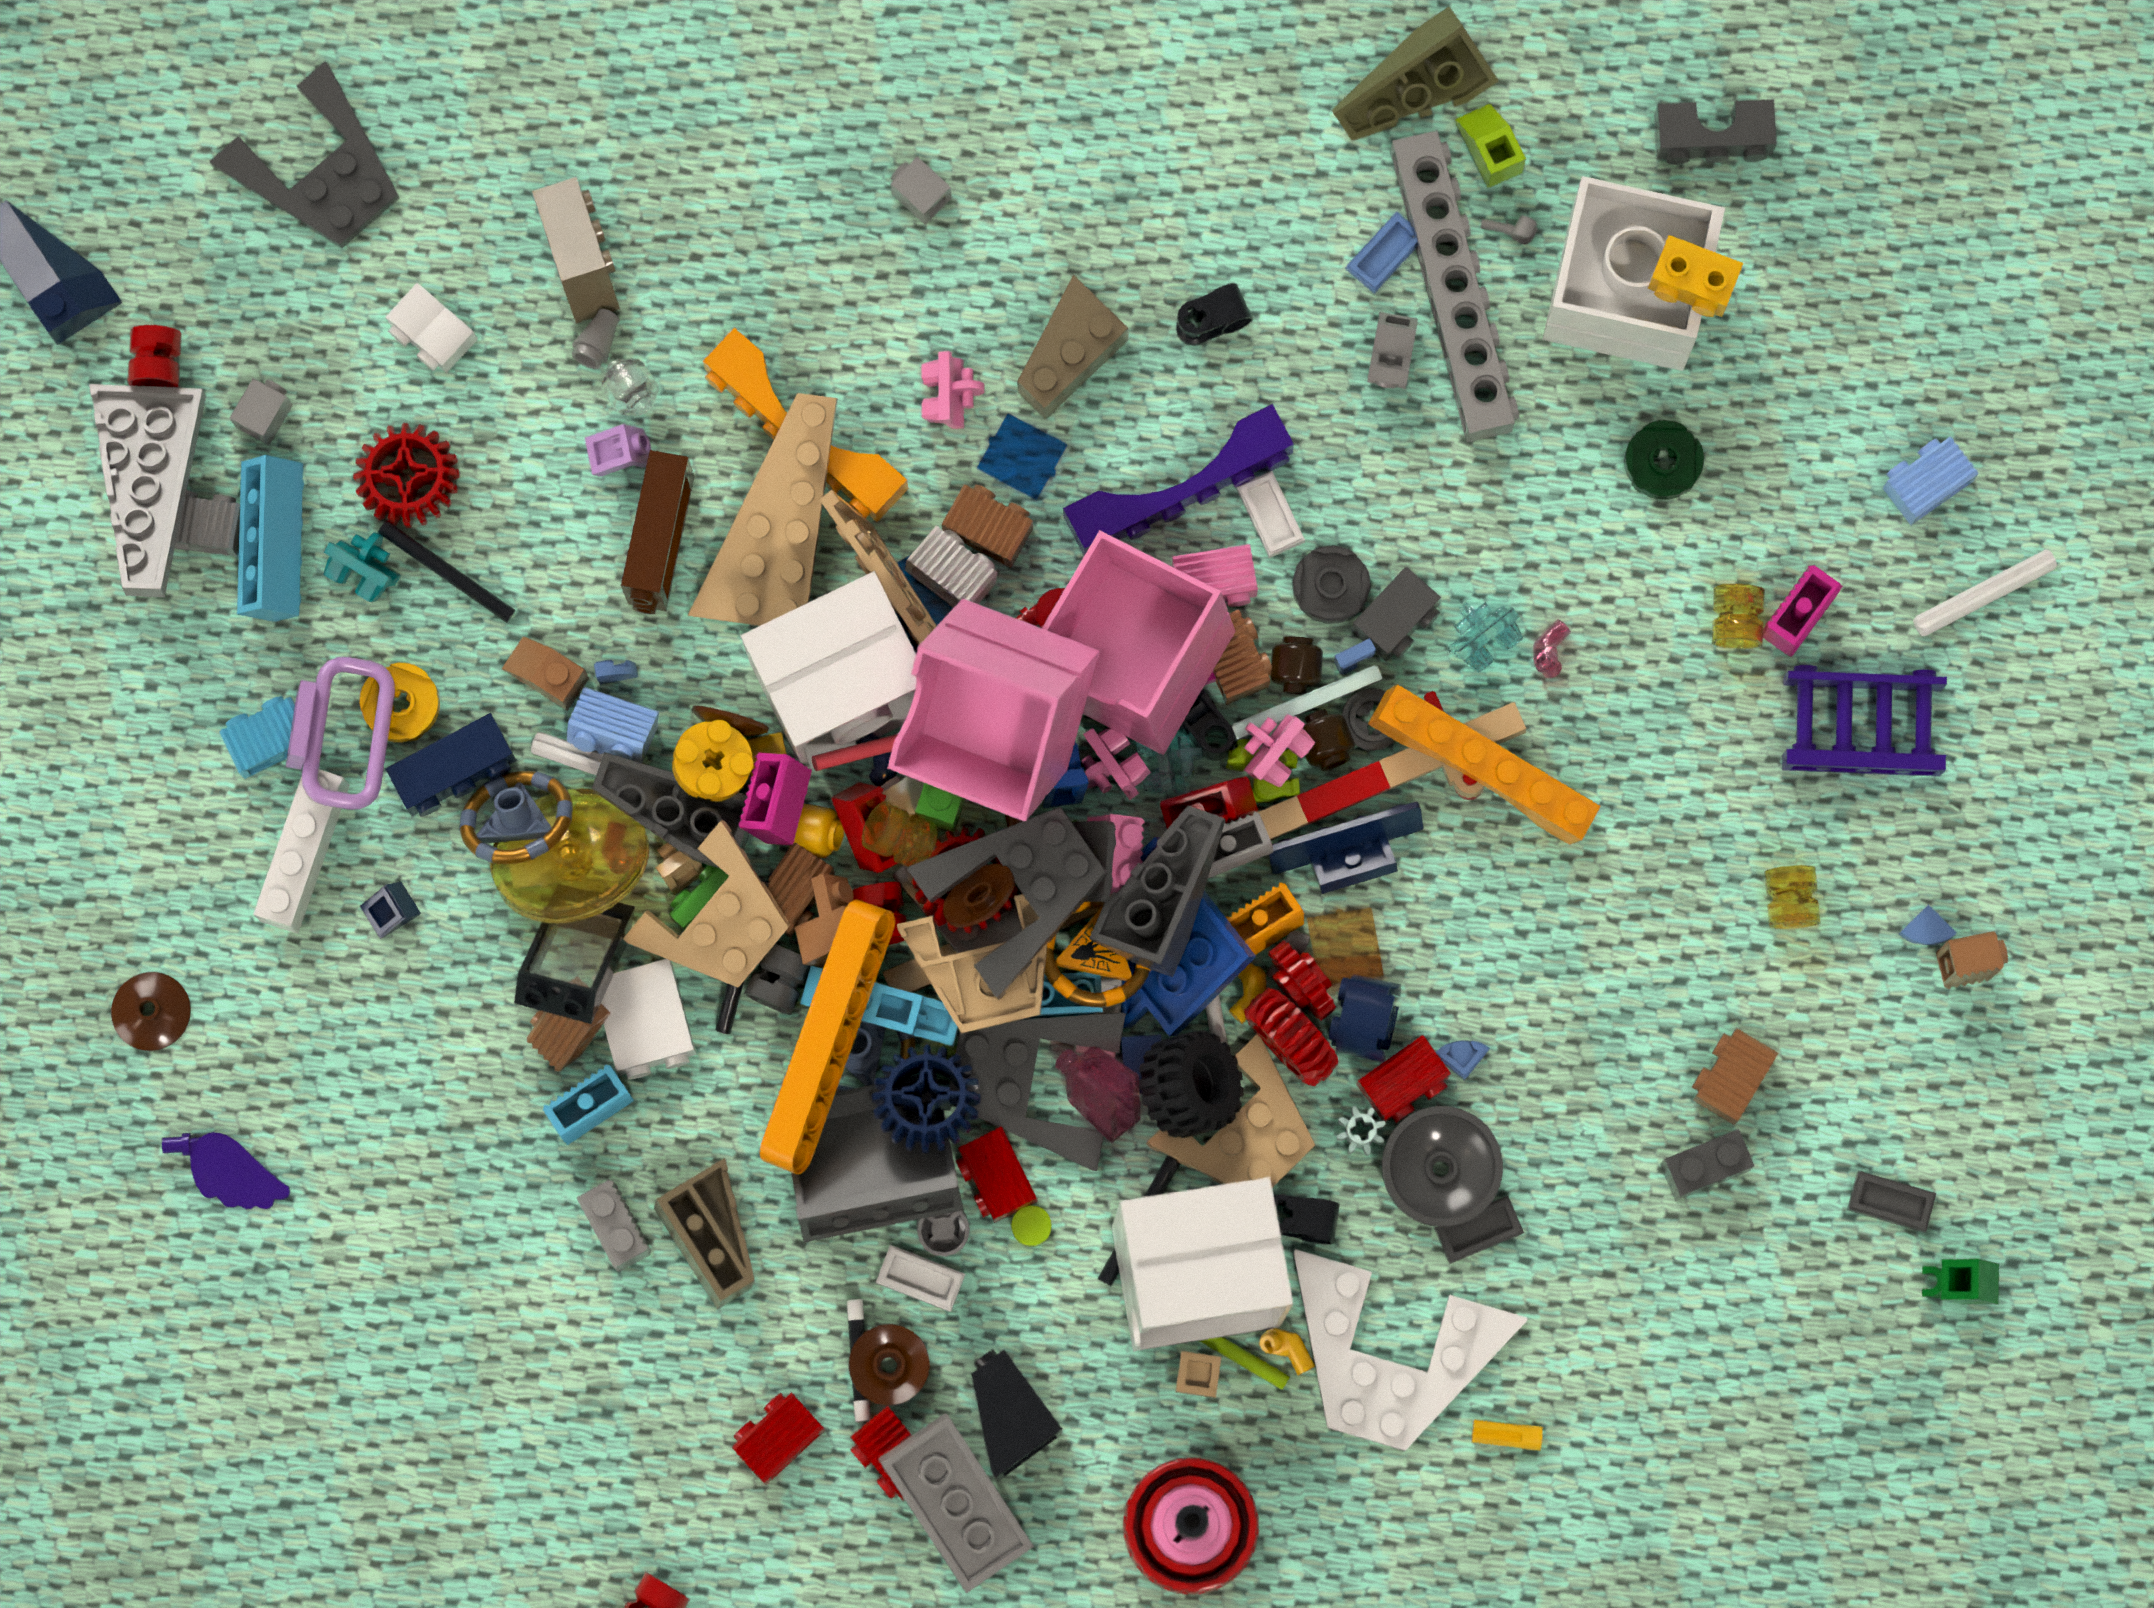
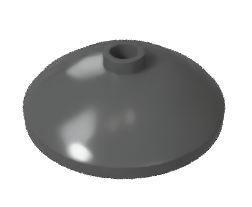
(1450, 1138)

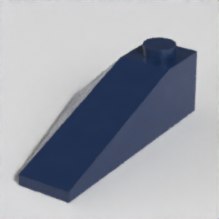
(51, 276)

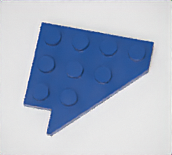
(1207, 967)

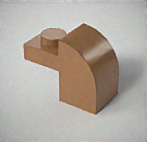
(817, 935)

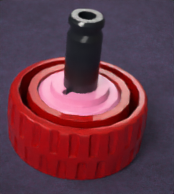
(1191, 1526)

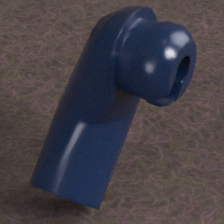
(880, 773)

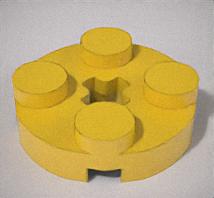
(421, 694)
(708, 782)

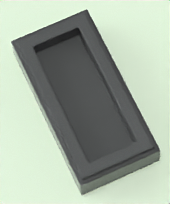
(1891, 1201)
(1488, 1229)

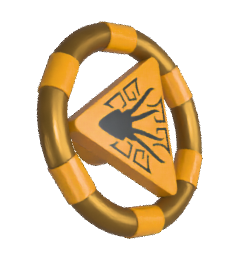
(1095, 959)

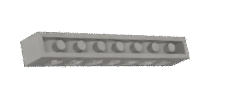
(1478, 418)

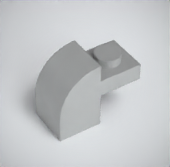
(1392, 350)

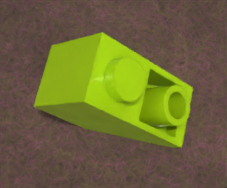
(1491, 145)

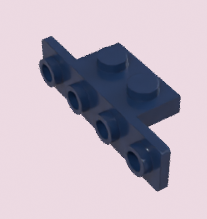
(1350, 850)

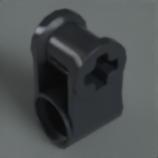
(1219, 313)
(1201, 721)
(1309, 1219)

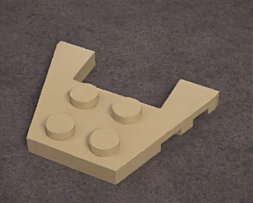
(730, 930)
(961, 985)
(1261, 1140)

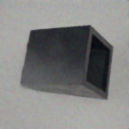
(1010, 1414)

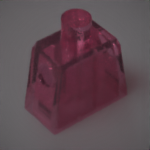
(1101, 1090)

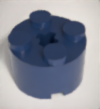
(1365, 1018)

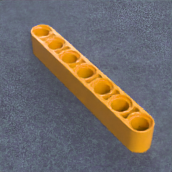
(827, 1036)

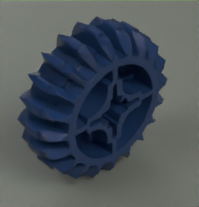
(911, 1097)

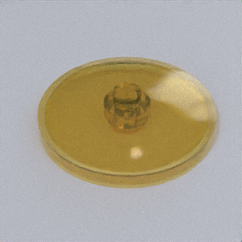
(585, 871)

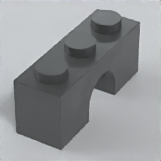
(1683, 137)

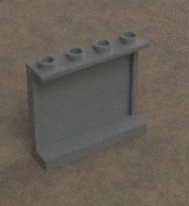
(866, 1179)

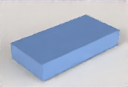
(1384, 253)

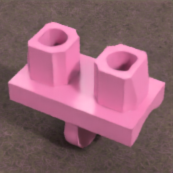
(954, 387)
(1287, 735)
(1126, 774)

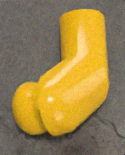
(1288, 1345)

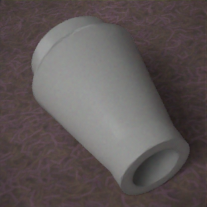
(595, 341)

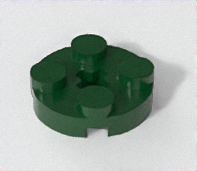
(1648, 476)

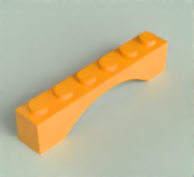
(861, 476)
(1444, 738)

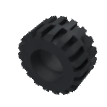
(1191, 1084)

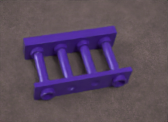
(1843, 756)

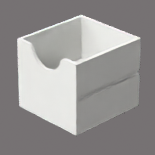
(1606, 271)
(835, 668)
(1201, 1264)

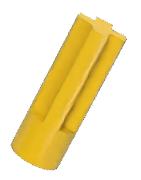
(1508, 1435)

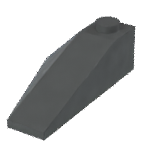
(664, 807)
(1159, 903)

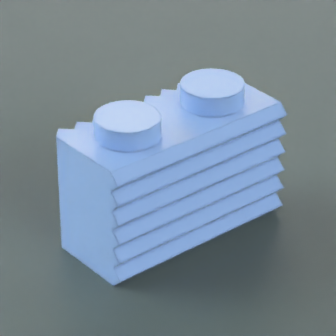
(1930, 479)
(611, 726)

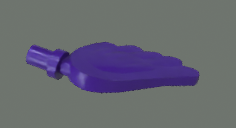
(227, 1171)

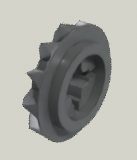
(1359, 706)

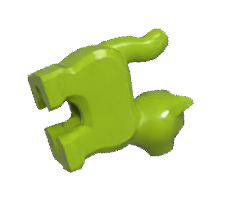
(1264, 791)

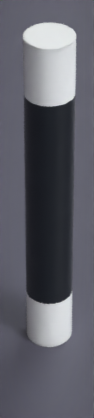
(856, 1329)

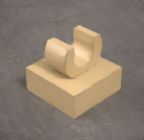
(677, 869)
(1198, 1374)

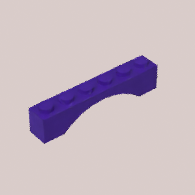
(1253, 445)

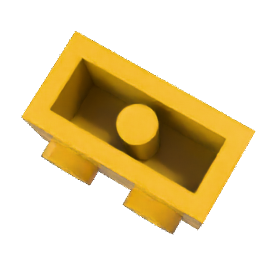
(1695, 277)

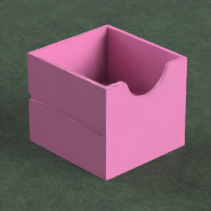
(1154, 638)
(994, 709)

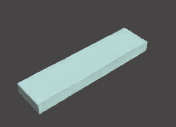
(1311, 700)

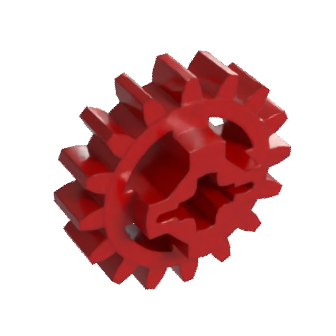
(1302, 980)

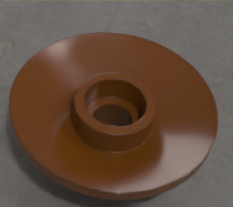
(743, 724)
(979, 896)
(167, 1021)
(894, 1343)

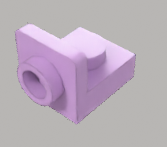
(617, 449)

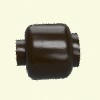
(1296, 664)
(1331, 740)

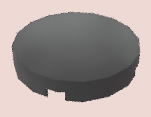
(1326, 595)

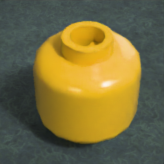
(819, 830)

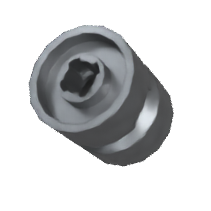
(943, 1233)

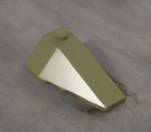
(1425, 71)

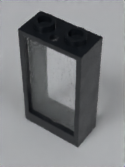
(573, 964)

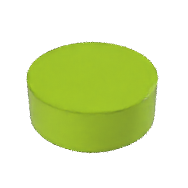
(1031, 1226)

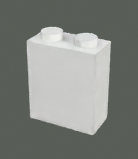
(647, 1020)

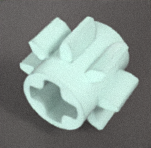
(1355, 1140)

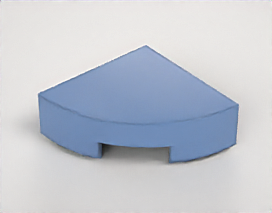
(1348, 659)
(608, 672)
(1928, 928)
(1462, 1056)

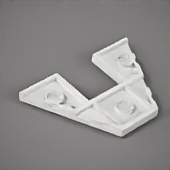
(1378, 1396)

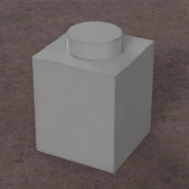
(920, 189)
(261, 410)

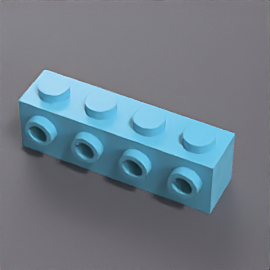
(270, 538)

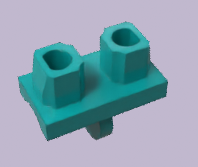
(347, 558)

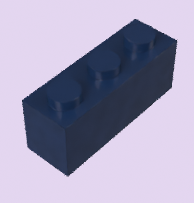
(451, 766)

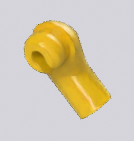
(1253, 982)

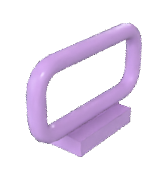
(309, 729)

